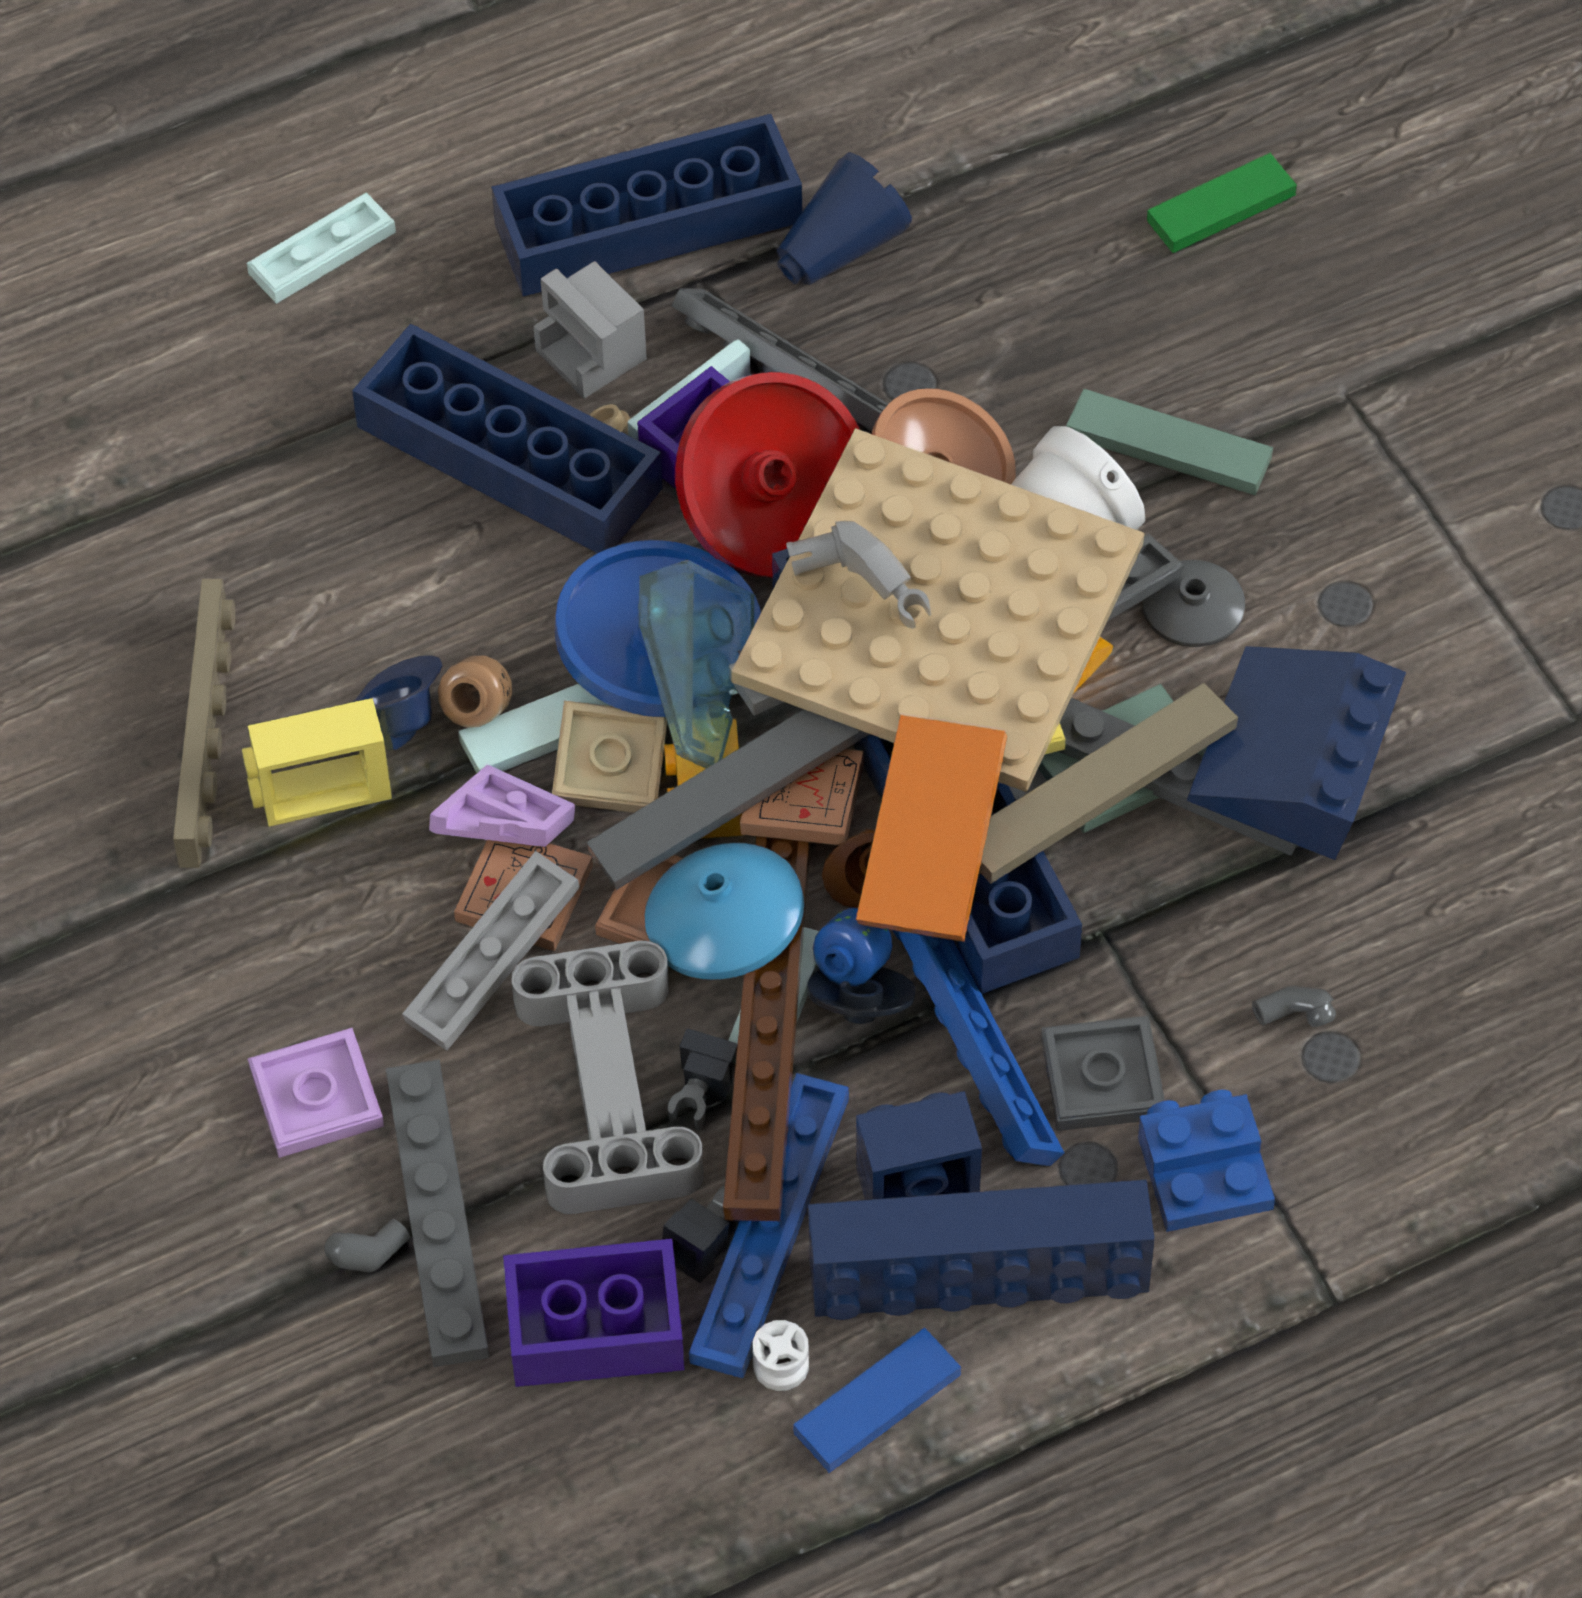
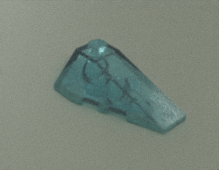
(692, 634)

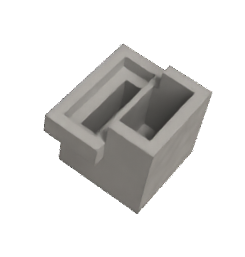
(590, 330)

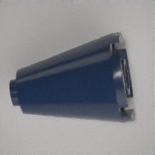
(842, 222)

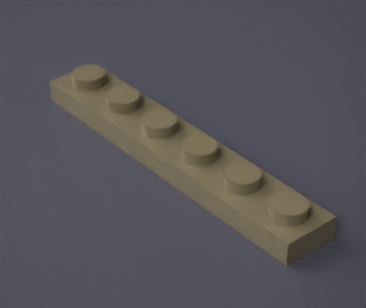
(201, 737)

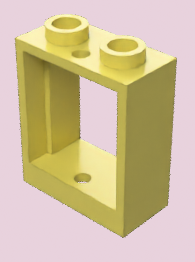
(324, 785)

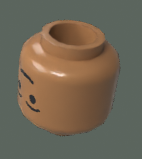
(475, 691)

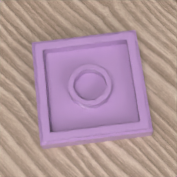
(315, 1092)

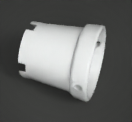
(1075, 472)

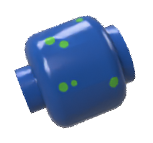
(851, 950)

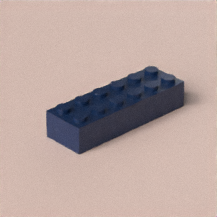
(649, 202)
(508, 439)
(980, 1249)

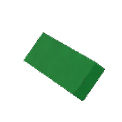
(1221, 202)

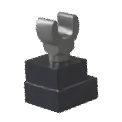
(708, 1072)
(698, 1236)

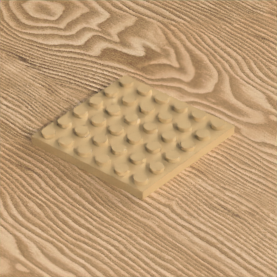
(1010, 592)

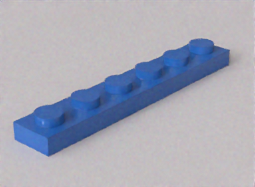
(982, 1049)
(763, 1247)

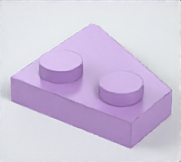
(502, 810)

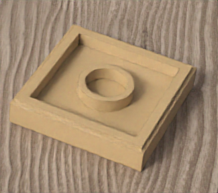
(608, 757)

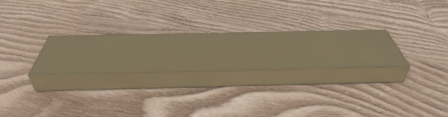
(1103, 779)

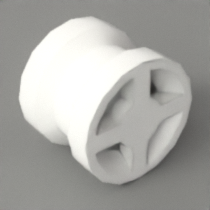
(775, 1342)

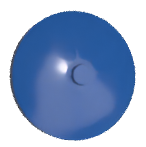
(600, 621)

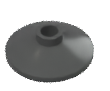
(1197, 618)

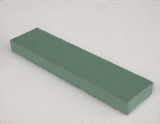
(1171, 441)

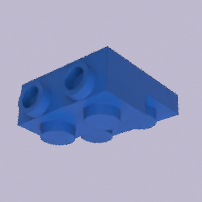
(1205, 1160)

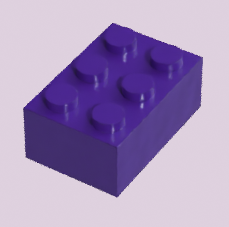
(593, 1312)

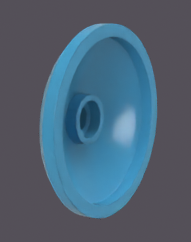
(728, 928)

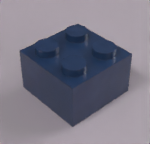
(918, 1148)

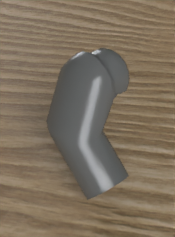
(1295, 999)
(366, 1252)

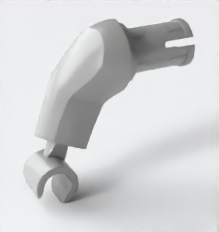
(863, 555)

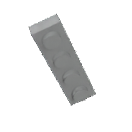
(491, 950)

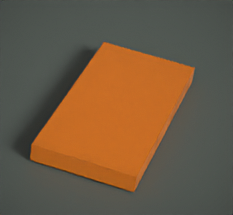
(932, 828)

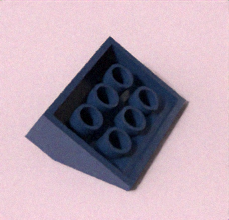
(1299, 743)

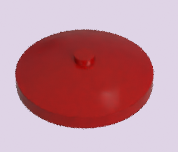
(758, 465)

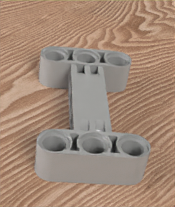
(607, 1077)

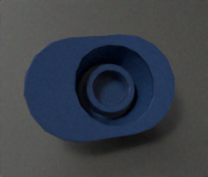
(403, 698)

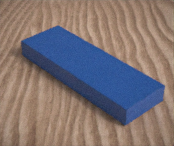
(876, 1400)

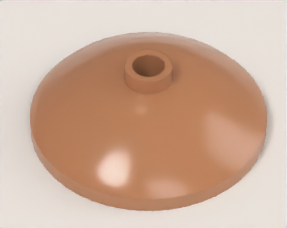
(950, 430)

